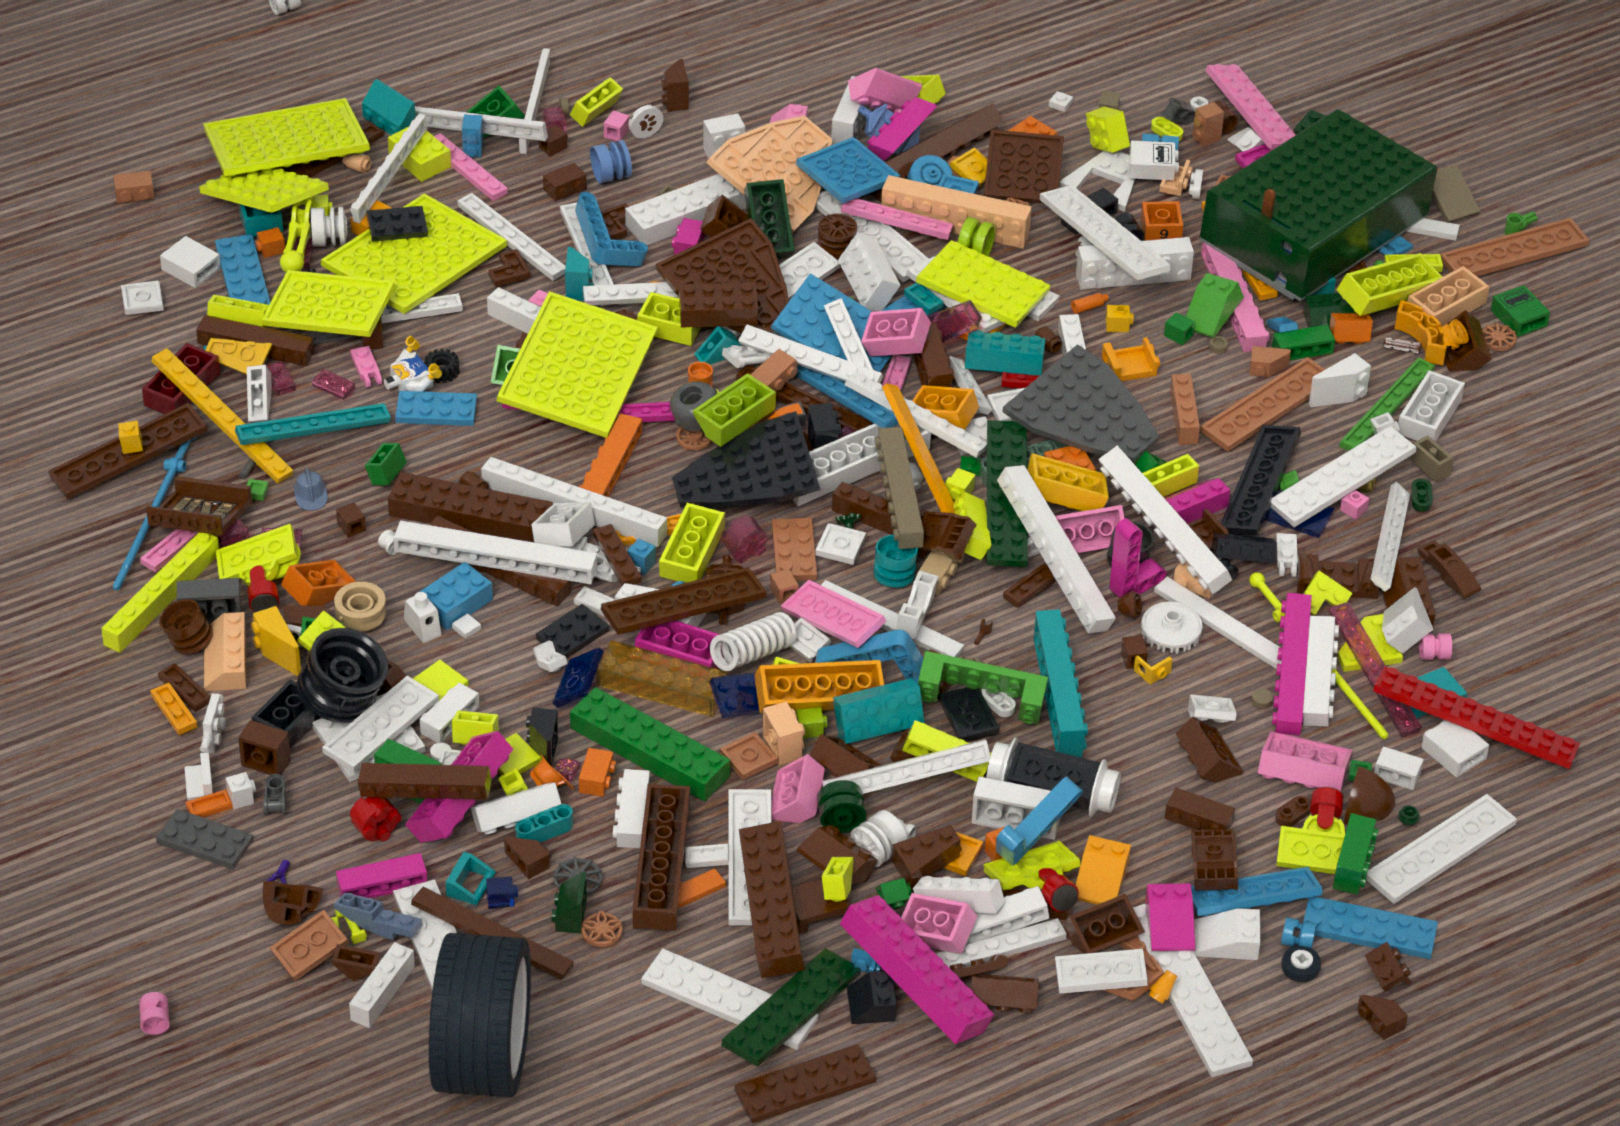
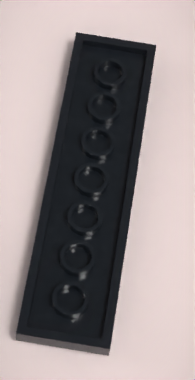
(1260, 479)

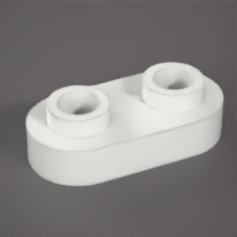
(1195, 188)
(1000, 703)

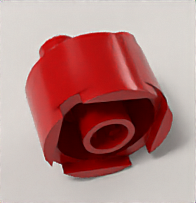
(374, 818)

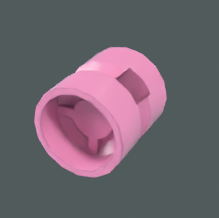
(1436, 646)
(154, 1013)

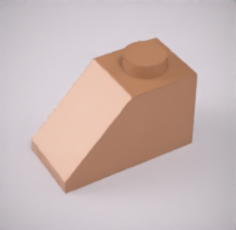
(1268, 361)

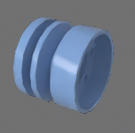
(610, 161)

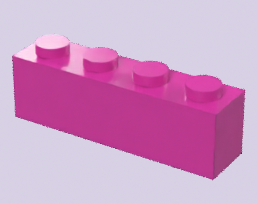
(382, 877)

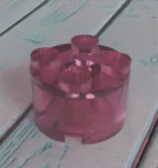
(744, 538)

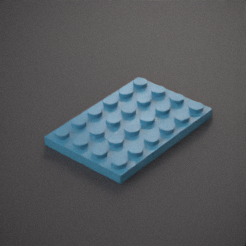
(807, 322)

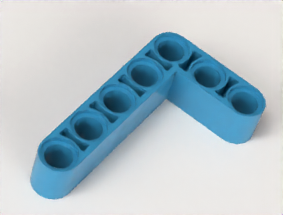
(600, 246)
(882, 647)
(1015, 843)

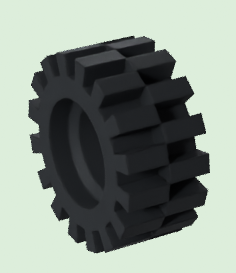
(446, 358)

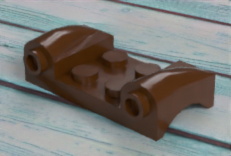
(1352, 576)

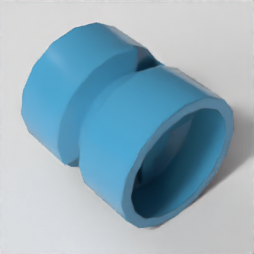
(1306, 935)

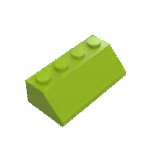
(735, 409)

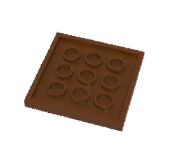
(1022, 165)

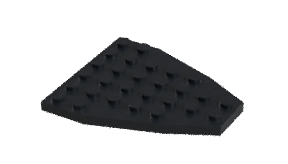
(751, 469)

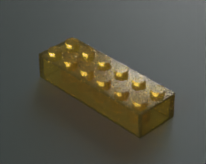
(658, 678)

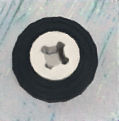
(1301, 963)

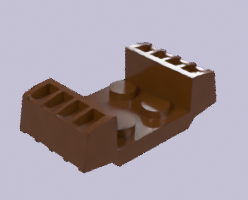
(945, 533)
(1214, 859)

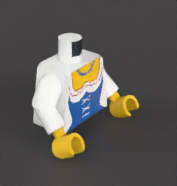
(410, 372)

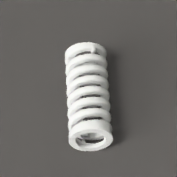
(769, 625)

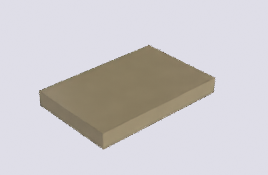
(1453, 195)

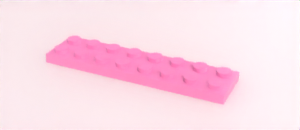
(1251, 104)

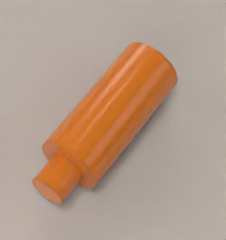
(1088, 302)

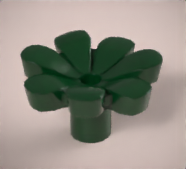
(849, 520)

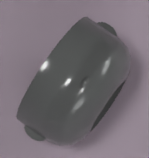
(682, 403)

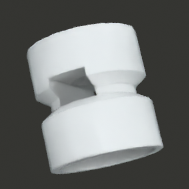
(282, 6)

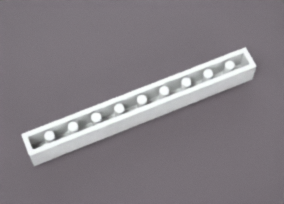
(624, 517)
(1165, 520)
(1056, 549)
(495, 552)

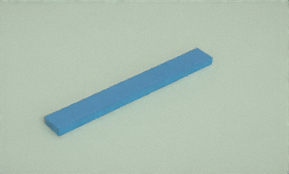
(850, 398)

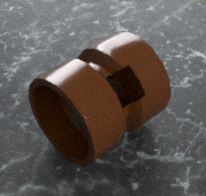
(1230, 119)

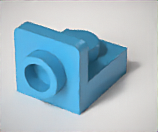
(864, 961)

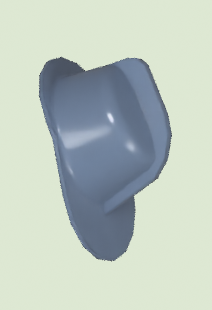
(310, 491)

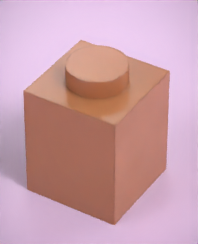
(783, 585)

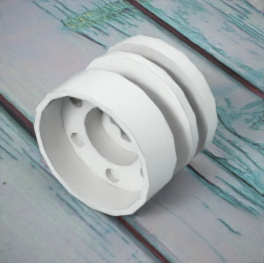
(328, 226)
(879, 835)

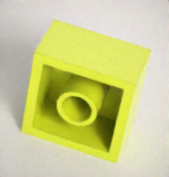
(1107, 129)

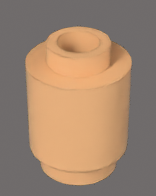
(357, 162)

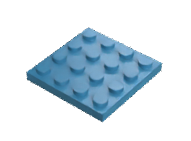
(846, 169)

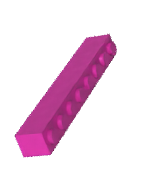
(1293, 664)

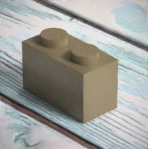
(1432, 459)

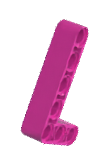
(1125, 569)

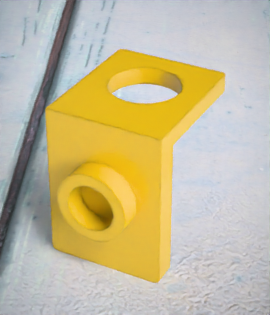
(1155, 672)

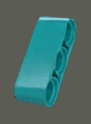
(546, 824)

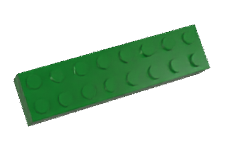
(649, 743)

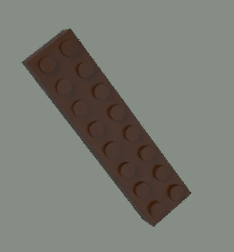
(468, 506)
(661, 857)
(771, 899)

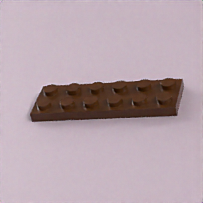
(805, 1083)

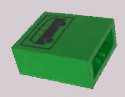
(1520, 310)

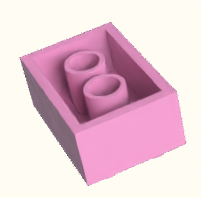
(896, 332)
(940, 921)

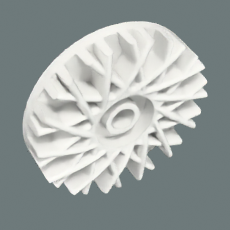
(1171, 626)

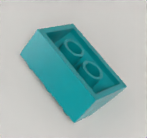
(387, 108)

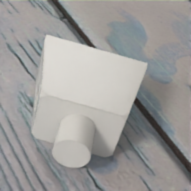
(420, 611)

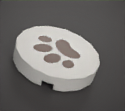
(646, 121)

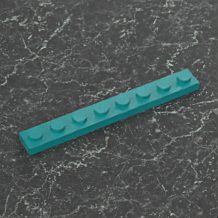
(312, 424)

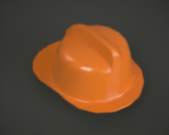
(544, 773)

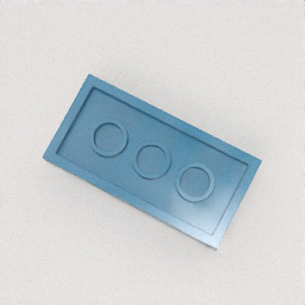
(436, 408)

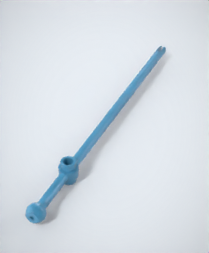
(173, 466)

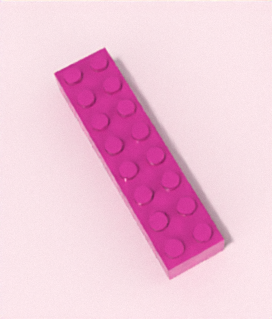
(917, 969)

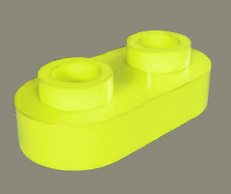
(1165, 127)

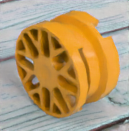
(1454, 334)

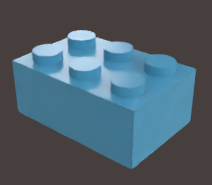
(459, 593)

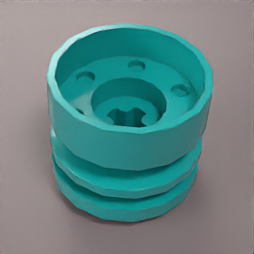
(893, 565)

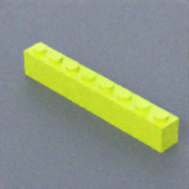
(159, 592)

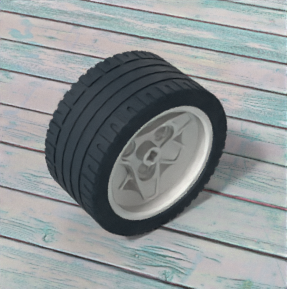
(479, 1015)

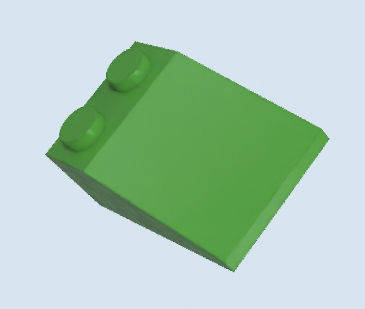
(1213, 303)

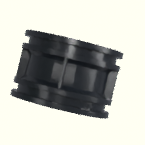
(342, 674)

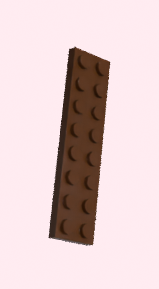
(109, 461)
(683, 600)

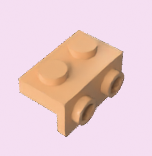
(1180, 180)

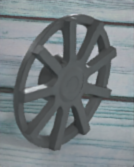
(572, 873)

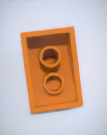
(315, 582)

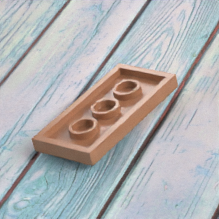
(794, 547)

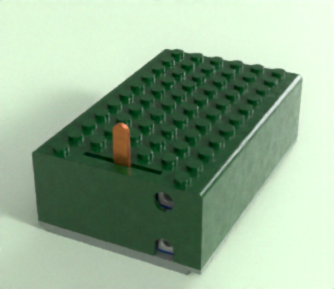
(1317, 204)

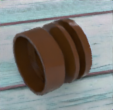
(836, 233)
(186, 626)

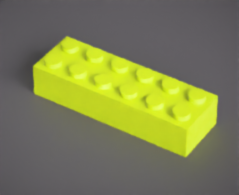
(1386, 283)

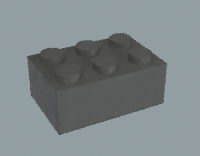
(212, 596)

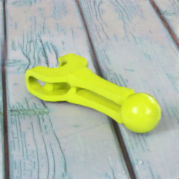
(299, 226)

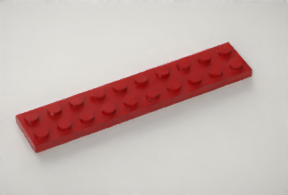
(1476, 717)

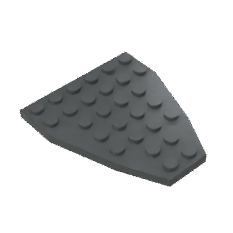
(1084, 407)

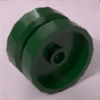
(841, 805)

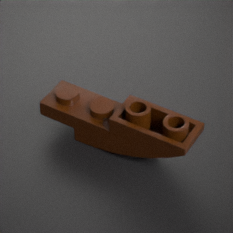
(1451, 567)

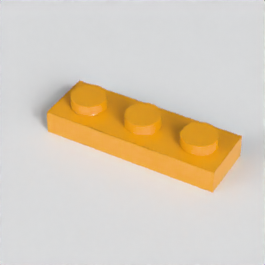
(173, 708)

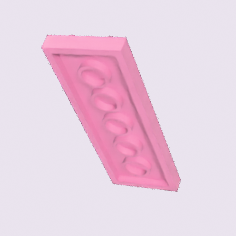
(833, 613)

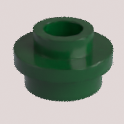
(1408, 815)

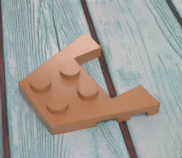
(1153, 971)

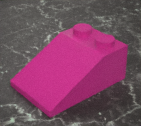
(1170, 917)

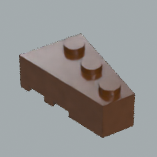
(925, 854)

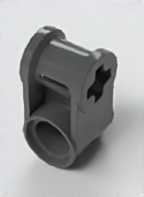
(1178, 111)
(275, 794)

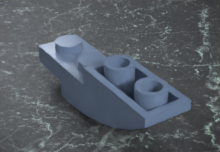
(372, 917)

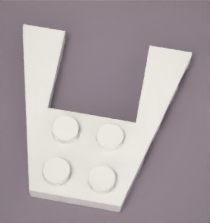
(1110, 166)

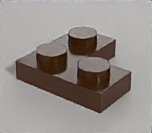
(613, 220)
(513, 269)

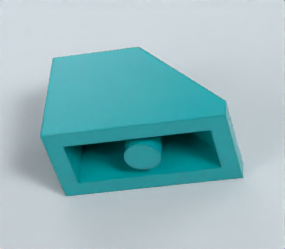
(713, 346)

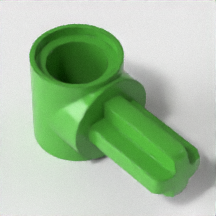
(1517, 222)

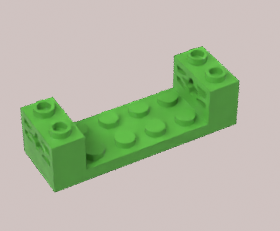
(983, 676)

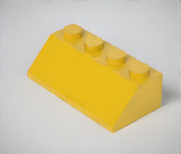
(1068, 483)

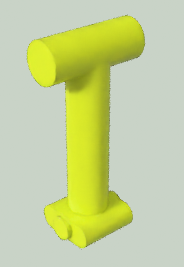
(357, 935)

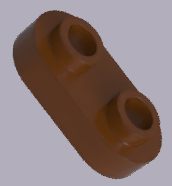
(1296, 810)

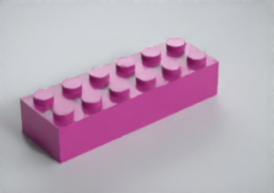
(438, 816)

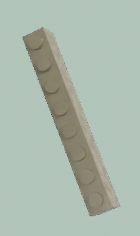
(900, 488)

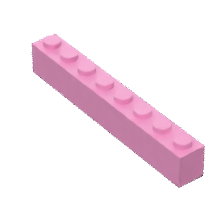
(1245, 318)

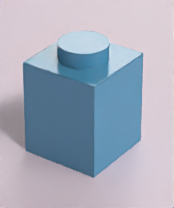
(643, 555)

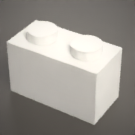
(1398, 768)

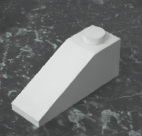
(258, 393)

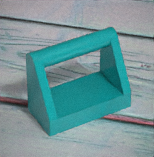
(454, 882)

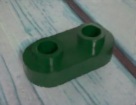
(1421, 495)

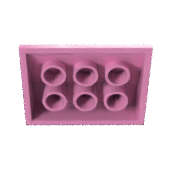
(1304, 761)

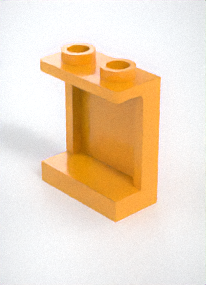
(1133, 361)

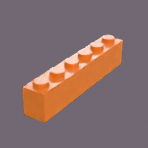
(613, 455)

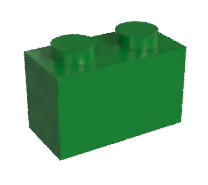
(385, 464)

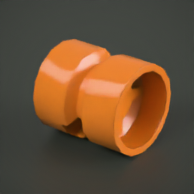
(701, 372)

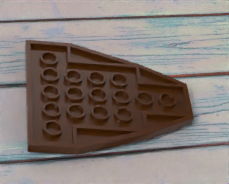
(733, 256)

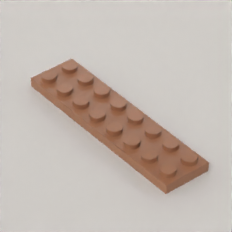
(1517, 248)
(1262, 406)

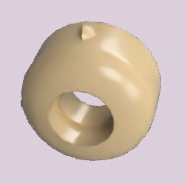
(360, 606)

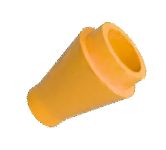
(1163, 986)

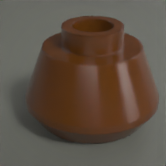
(1130, 604)

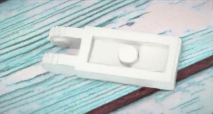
(1286, 553)

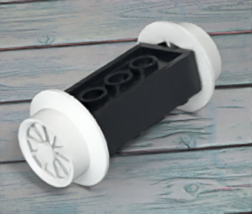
(1046, 768)

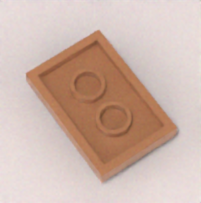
(308, 945)

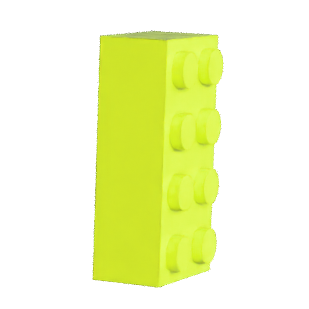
(692, 543)

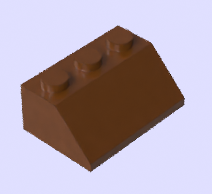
(1471, 354)
(1208, 751)
(840, 757)
(829, 843)
(1103, 925)
(1006, 991)

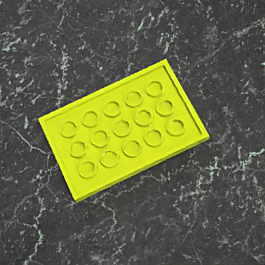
(264, 189)
(986, 282)
(328, 303)

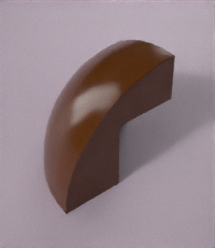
(1369, 796)
(289, 903)

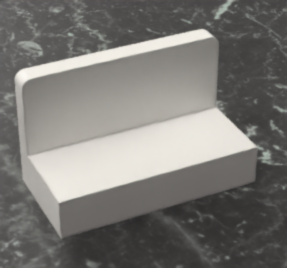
(199, 778)

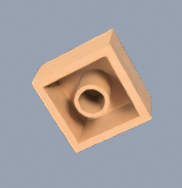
(783, 732)

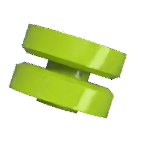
(977, 235)

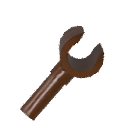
(984, 630)

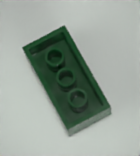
(769, 209)

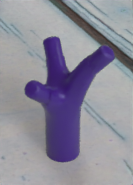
(280, 873)

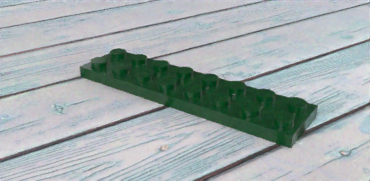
(790, 1007)

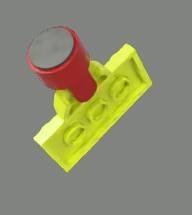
(257, 564)
(1321, 837)
(1041, 868)

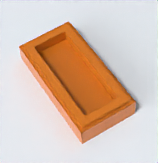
(210, 804)

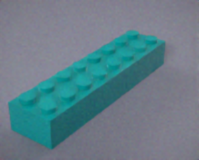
(1061, 690)

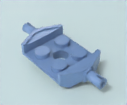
(878, 118)

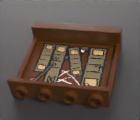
(201, 506)

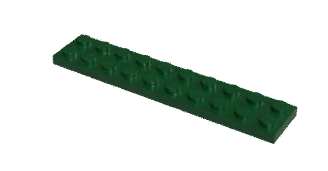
(1007, 533)

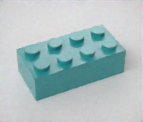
(1005, 353)
(878, 710)

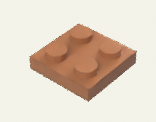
(749, 755)

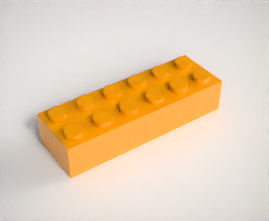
(814, 683)

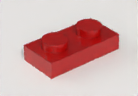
(1015, 380)

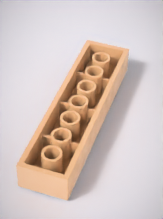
(955, 206)

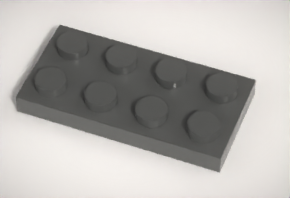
(204, 839)

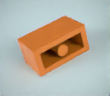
(1351, 327)
(596, 772)

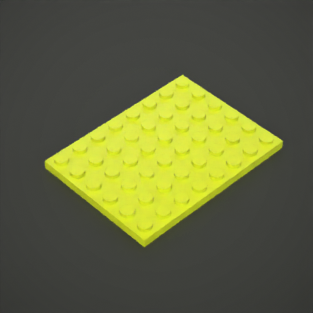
(286, 137)
(419, 264)
(577, 364)

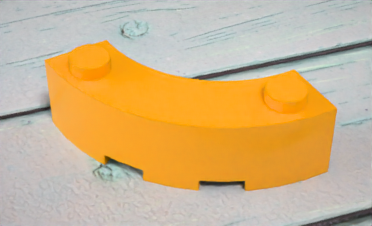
(1424, 329)

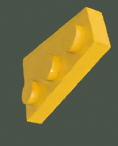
(239, 354)

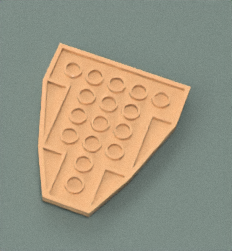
(772, 155)

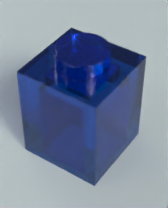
(501, 892)

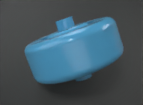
(929, 170)

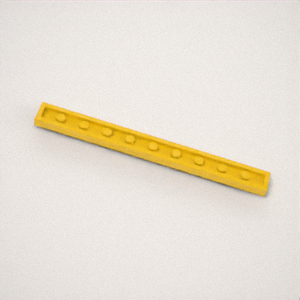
(219, 414)

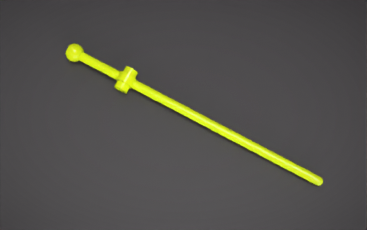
(1258, 581)

